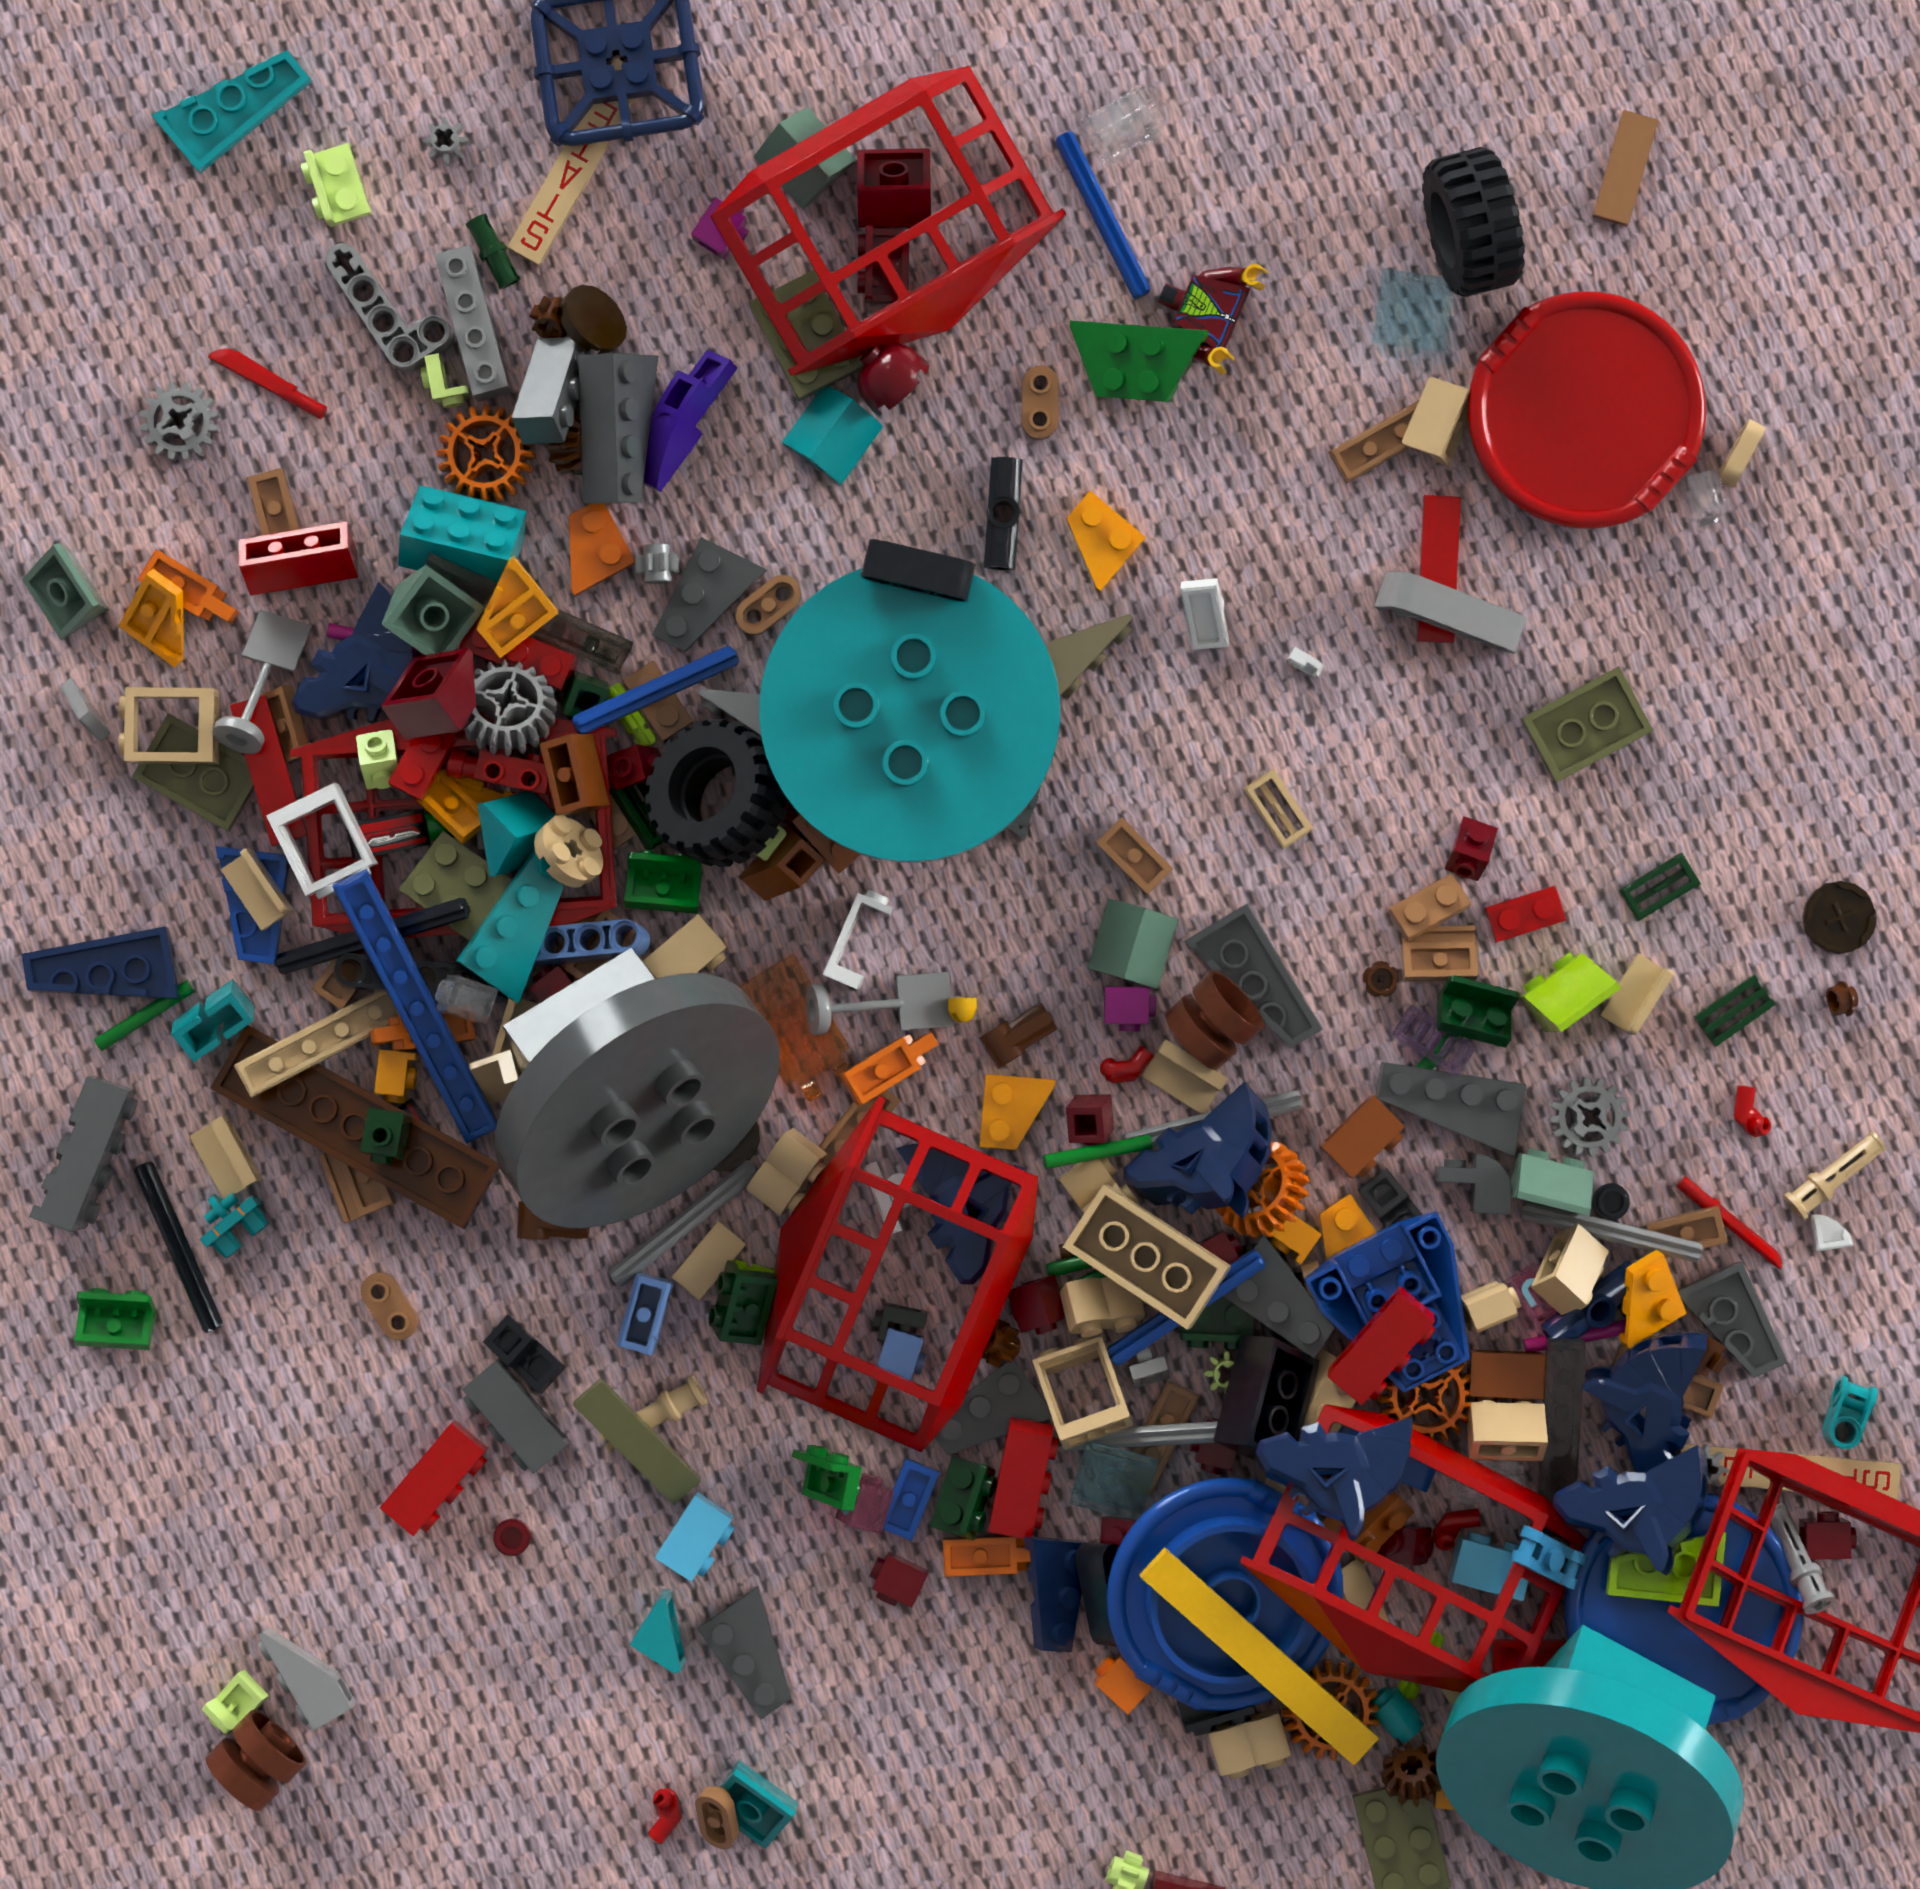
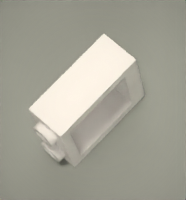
(304, 807)

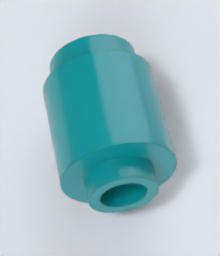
(1397, 1714)

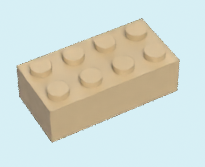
(1147, 1256)

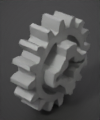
(192, 415)
(1600, 1104)

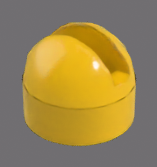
(962, 1008)

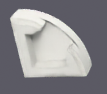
(1301, 660)
(1828, 1233)

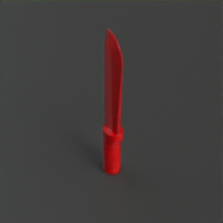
(263, 377)
(1731, 1222)

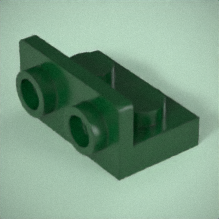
(1476, 1010)
(742, 1304)
(1219, 1323)
(964, 1498)

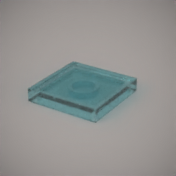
(1413, 311)
(1113, 1481)

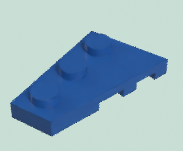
(249, 939)

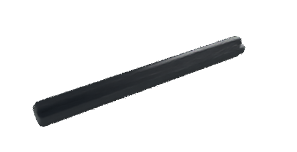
(349, 942)

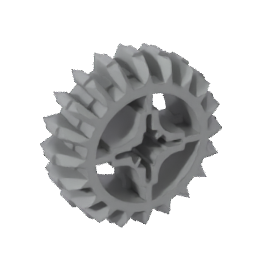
(521, 721)

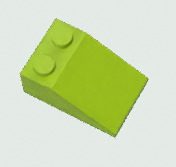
(1567, 992)

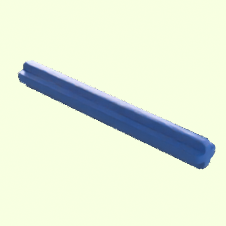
(1102, 214)
(655, 690)
(1161, 1324)

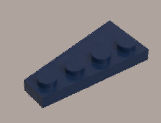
(110, 966)

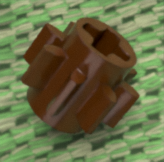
(548, 318)
(1002, 1344)
(1712, 1358)

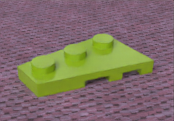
(1637, 1578)

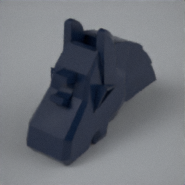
(367, 655)
(1208, 1161)
(990, 1195)
(1650, 1376)
(1361, 1468)
(1660, 1502)

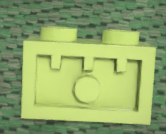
(336, 184)

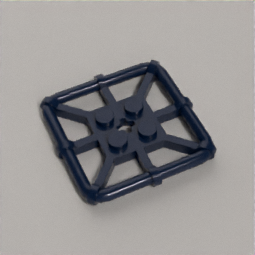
(605, 83)

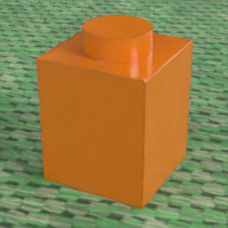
(1120, 1683)

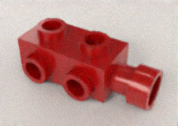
(513, 771)

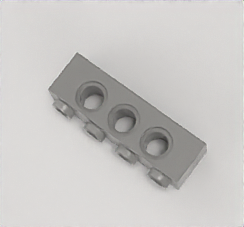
(473, 323)

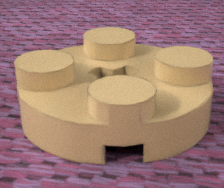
(565, 837)

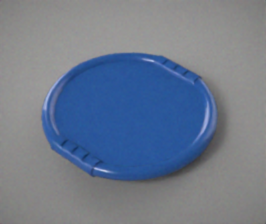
(1209, 1531)
(1661, 1638)

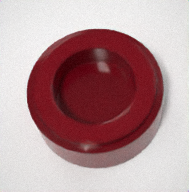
(512, 1537)

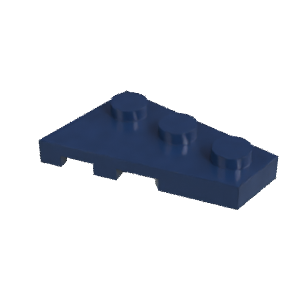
(1055, 1592)

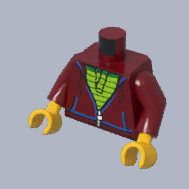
(1213, 305)

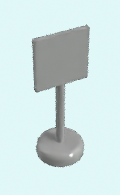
(275, 643)
(919, 1002)

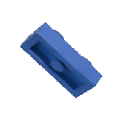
(910, 1498)

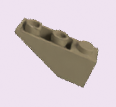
(1084, 650)

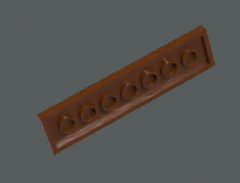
(332, 1117)

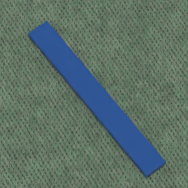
(415, 1005)

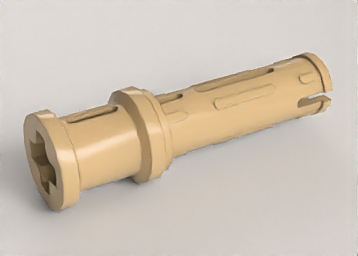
(1822, 1190)
(670, 1405)

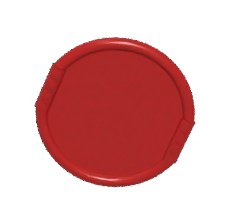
(1587, 410)

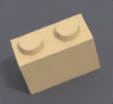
(688, 951)
(1570, 1269)
(1506, 1431)

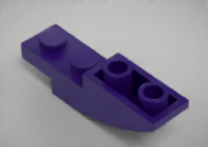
(677, 414)

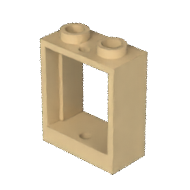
(209, 713)
(1096, 1424)

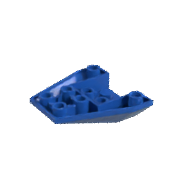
(1408, 1255)

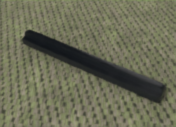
(178, 1247)

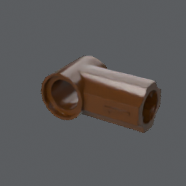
(1012, 1038)
(532, 1227)

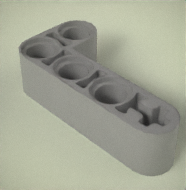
(381, 306)
(1450, 610)

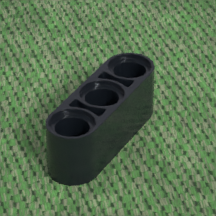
(918, 570)
(1093, 1570)

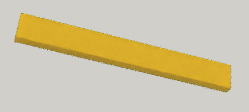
(1258, 1656)

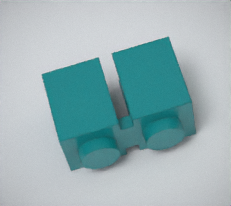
(199, 1027)

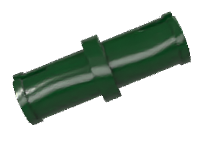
(492, 251)

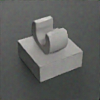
(1148, 1369)

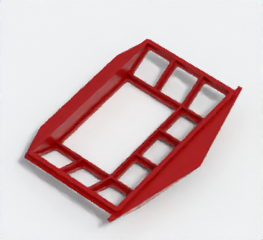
(934, 305)
(345, 746)
(805, 1240)
(1361, 1633)
(1789, 1680)

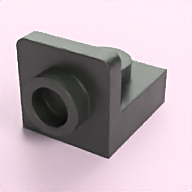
(906, 1319)

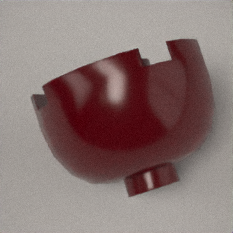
(888, 375)

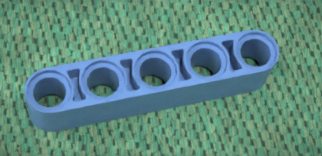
(577, 937)

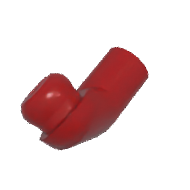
(1126, 1070)
(1747, 1116)
(1451, 1524)
(669, 1814)

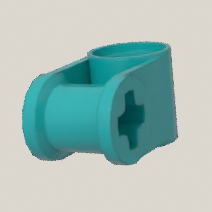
(1848, 1410)

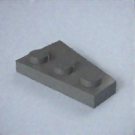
(704, 592)
(1282, 1302)
(1735, 1317)
(989, 1407)
(748, 1652)

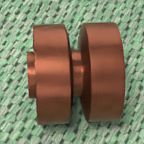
(1214, 1020)
(255, 1760)

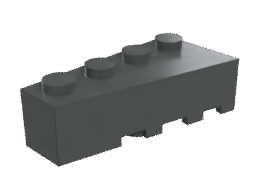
(615, 424)
(86, 1155)

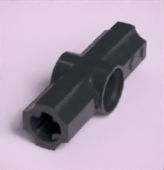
(1003, 490)

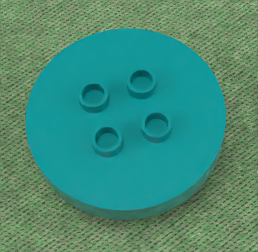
(909, 717)
(1594, 1769)

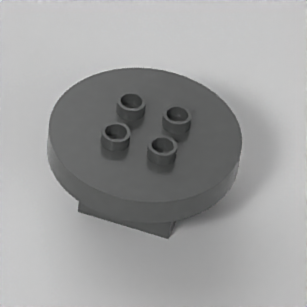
(630, 1091)

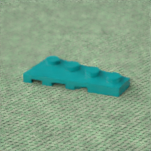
(224, 115)
(513, 931)

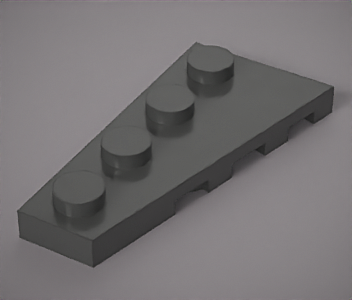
(1247, 957)
(1465, 1104)

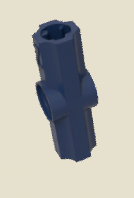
(1606, 1299)

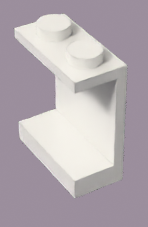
(840, 973)

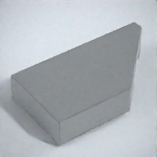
(85, 710)

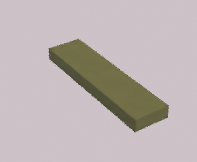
(636, 1441)

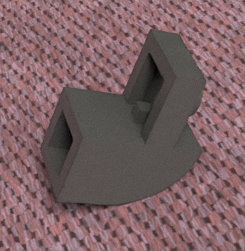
(1489, 1182)

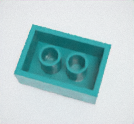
(462, 531)

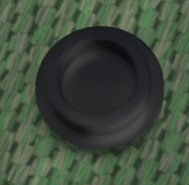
(1611, 1201)

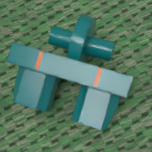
(221, 1235)

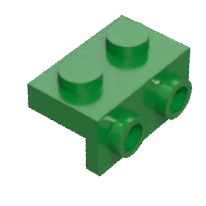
(663, 882)
(114, 1319)
(829, 1477)

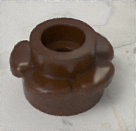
(1390, 976)
(1846, 996)

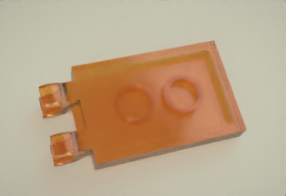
(781, 999)

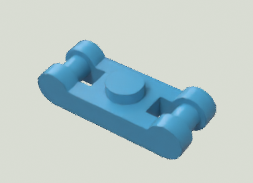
(1547, 1556)

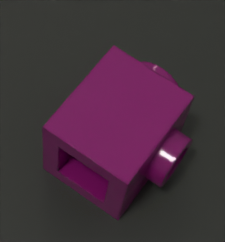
(708, 235)
(1128, 1007)

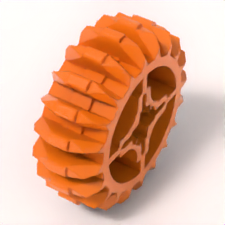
(495, 439)
(1279, 1195)
(1413, 1406)
(1340, 1693)

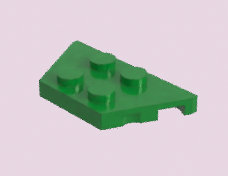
(1135, 358)

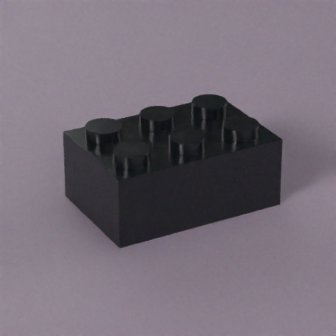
(1265, 1394)

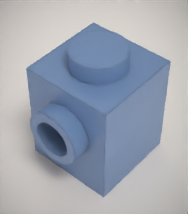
(902, 1353)

